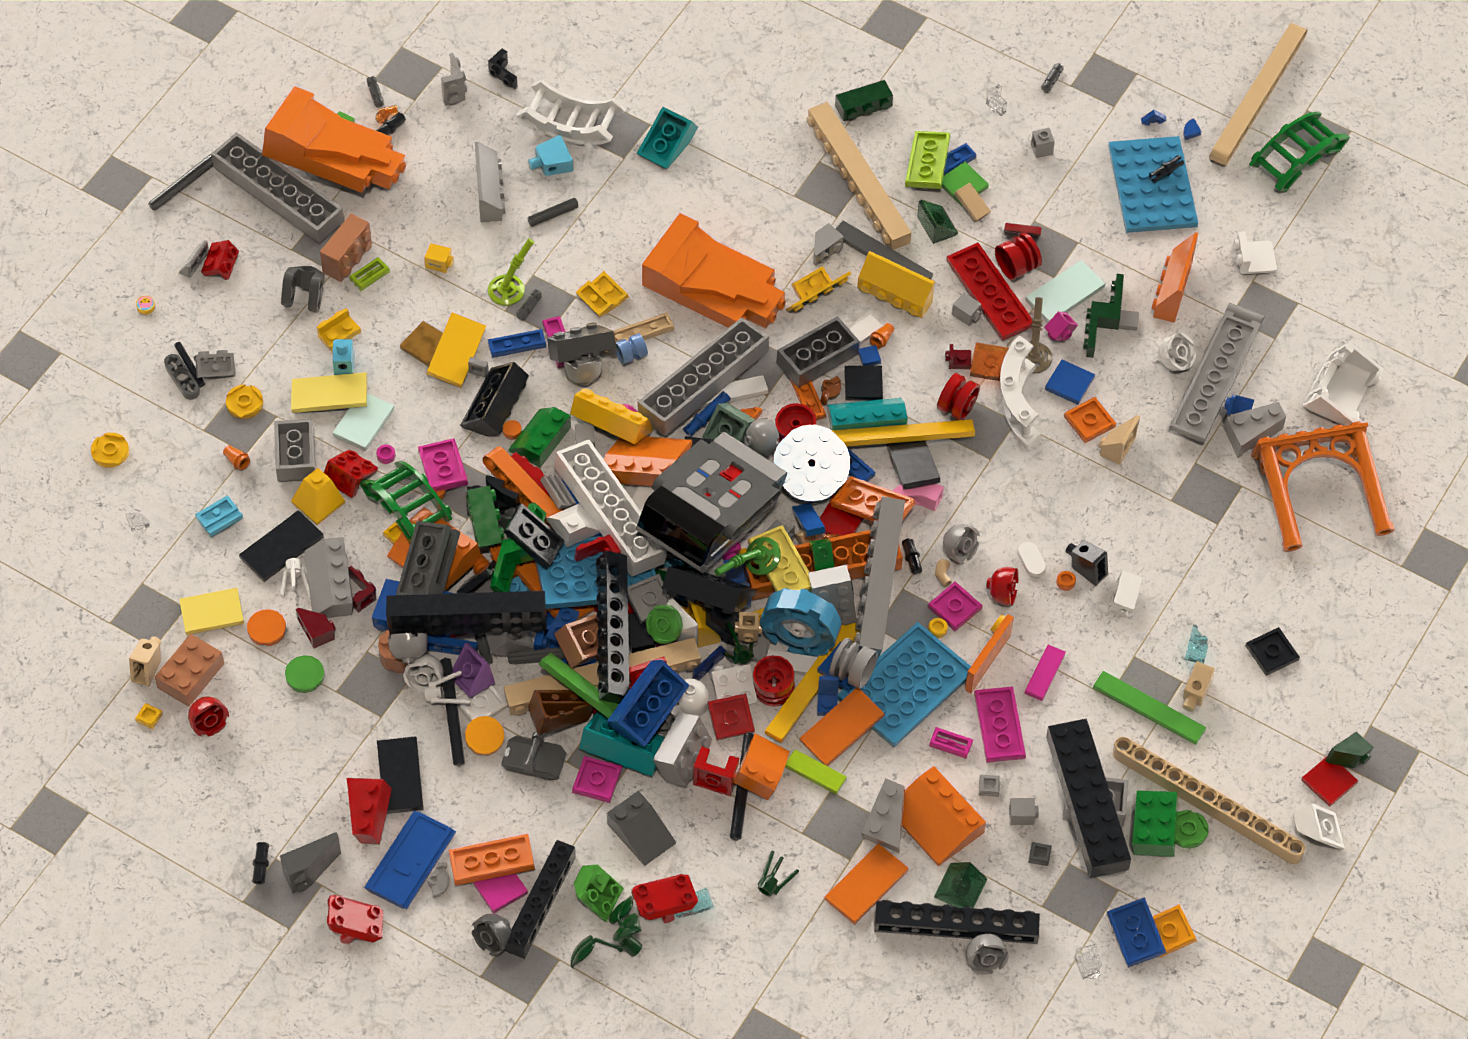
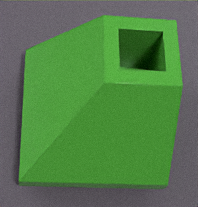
(597, 890)

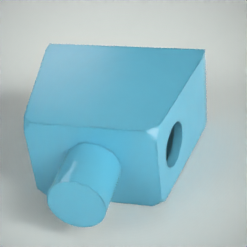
(552, 157)
(343, 354)

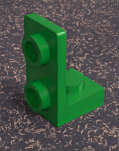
(822, 554)

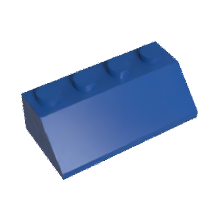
(648, 702)

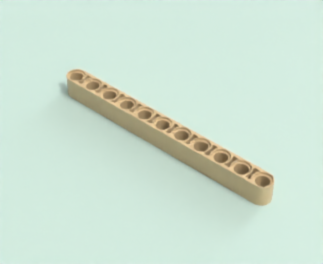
(1258, 94)
(1213, 808)

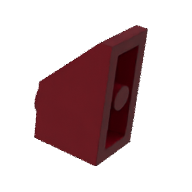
(316, 627)

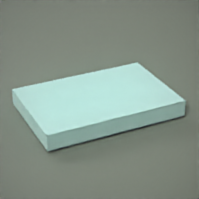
(363, 423)

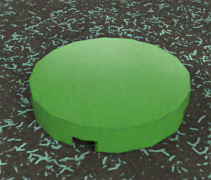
(664, 624)
(304, 673)
(1191, 829)

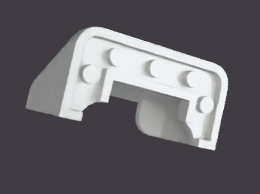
(1342, 384)

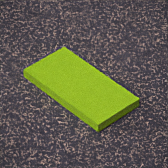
(927, 159)

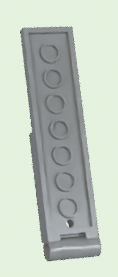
(1217, 372)

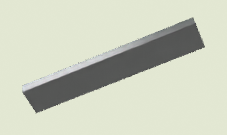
(864, 243)

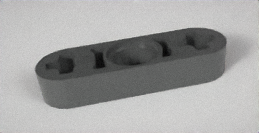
(182, 369)

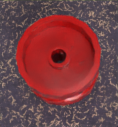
(958, 396)
(792, 417)

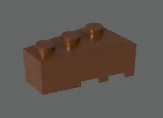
(557, 709)

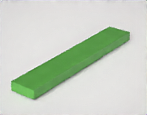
(577, 684)
(1149, 707)

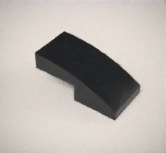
(502, 494)

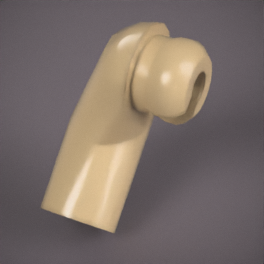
(940, 572)

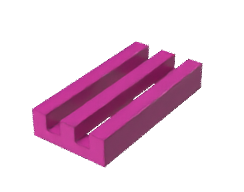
(949, 745)

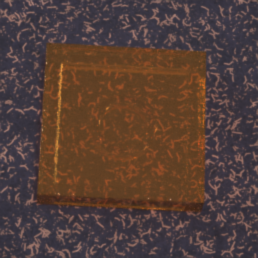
(987, 361)

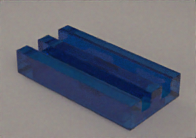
(705, 666)

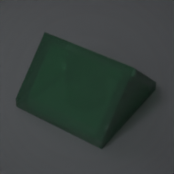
(935, 221)
(961, 885)

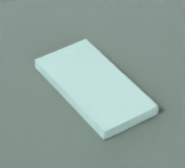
(1066, 290)

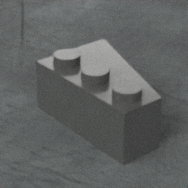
(581, 341)

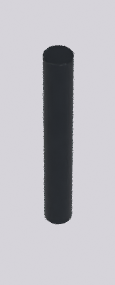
(188, 362)

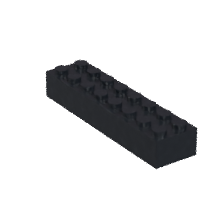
(467, 613)
(1088, 798)

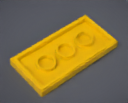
(455, 348)

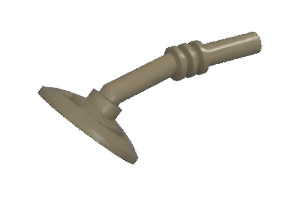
(1034, 354)

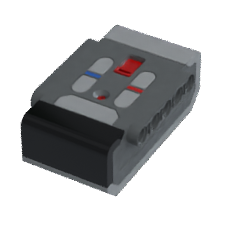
(710, 500)

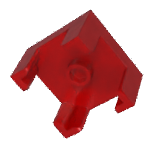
(714, 777)

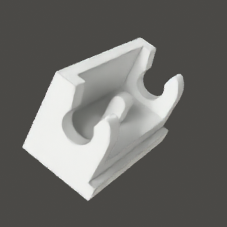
(1125, 593)

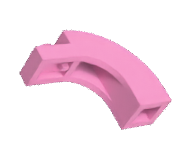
(926, 496)

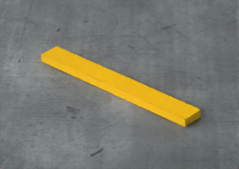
(906, 433)
(803, 693)

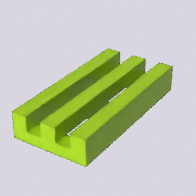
(371, 276)

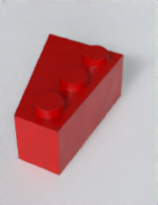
(368, 808)

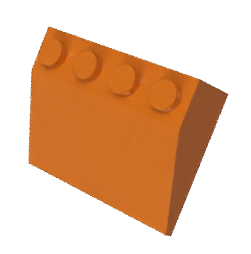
(1174, 280)
(644, 460)
(465, 555)
(939, 817)

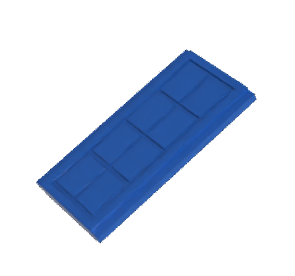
(410, 860)

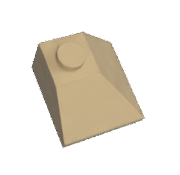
(1119, 440)

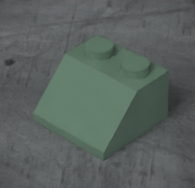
(729, 420)

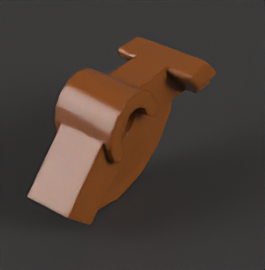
(830, 389)

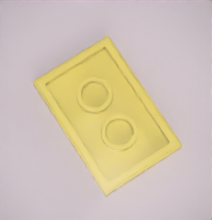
(211, 611)

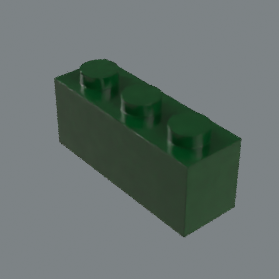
(864, 100)

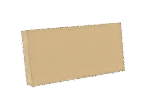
(972, 202)

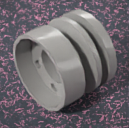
(852, 662)

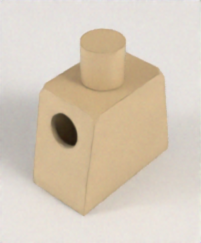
(145, 661)
(1198, 685)

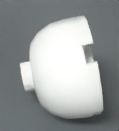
(1177, 352)
(422, 672)
(694, 698)

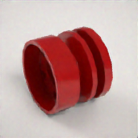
(1018, 256)
(771, 671)

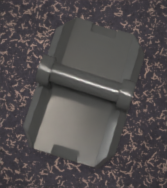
(534, 756)

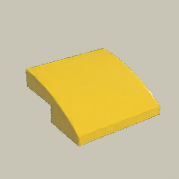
(602, 294)

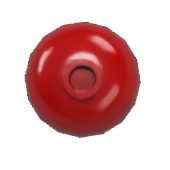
(1003, 585)
(207, 716)

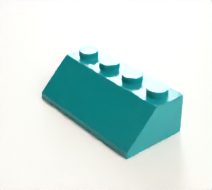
(867, 414)
(606, 742)

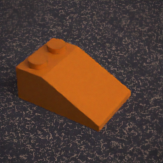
(761, 767)

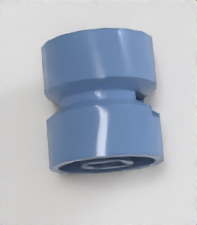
(631, 349)

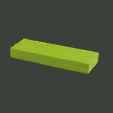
(815, 771)

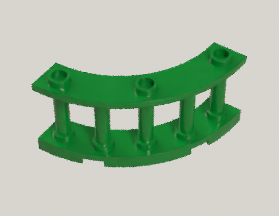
(1328, 144)
(377, 491)

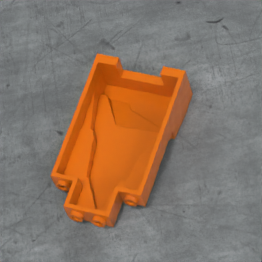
(330, 147)
(711, 277)

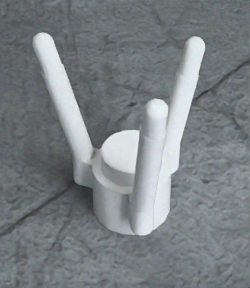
(294, 570)
(435, 693)

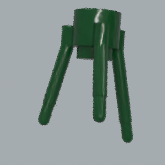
(741, 652)
(768, 884)

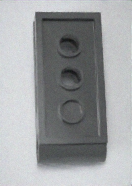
(428, 559)

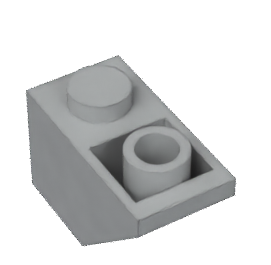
(827, 242)

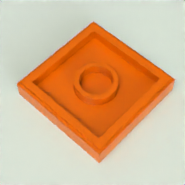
(1090, 419)

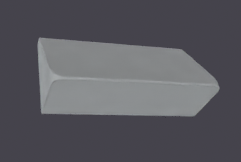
(195, 259)

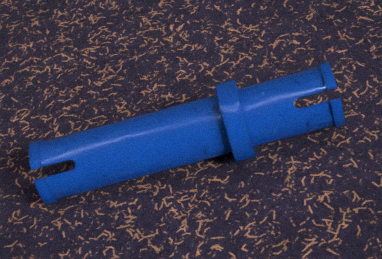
(701, 418)

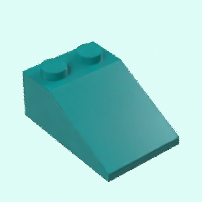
(667, 138)

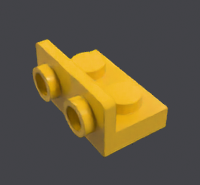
(337, 327)

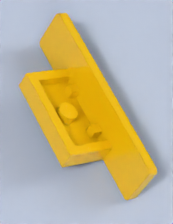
(812, 285)

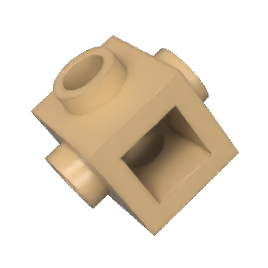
(748, 626)

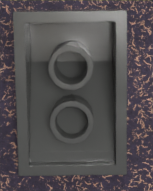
(640, 828)
(309, 862)

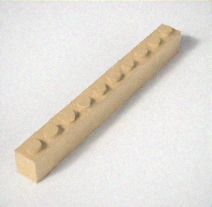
(859, 176)
(679, 656)

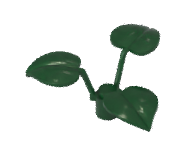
(623, 935)

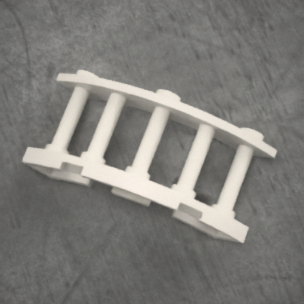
(570, 134)
(1013, 377)

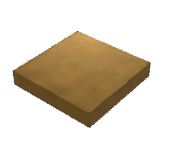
(422, 342)

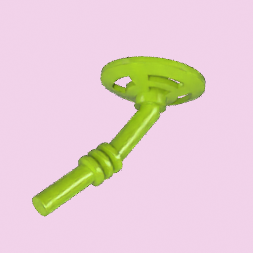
(506, 285)

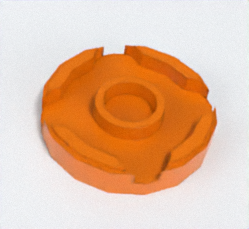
(266, 627)

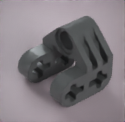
(303, 277)

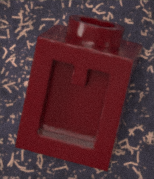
(958, 358)

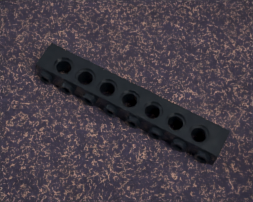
(612, 626)
(948, 928)

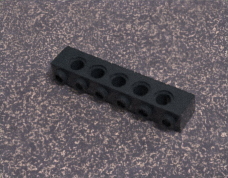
(540, 899)

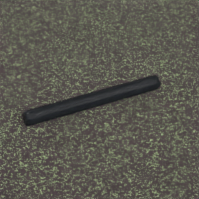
(452, 715)
(740, 798)

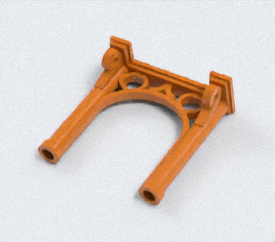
(1359, 448)

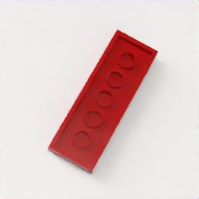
(991, 290)

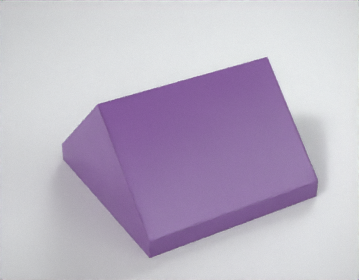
(475, 671)

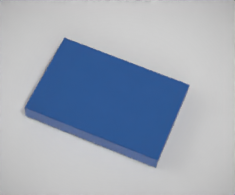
(1136, 932)

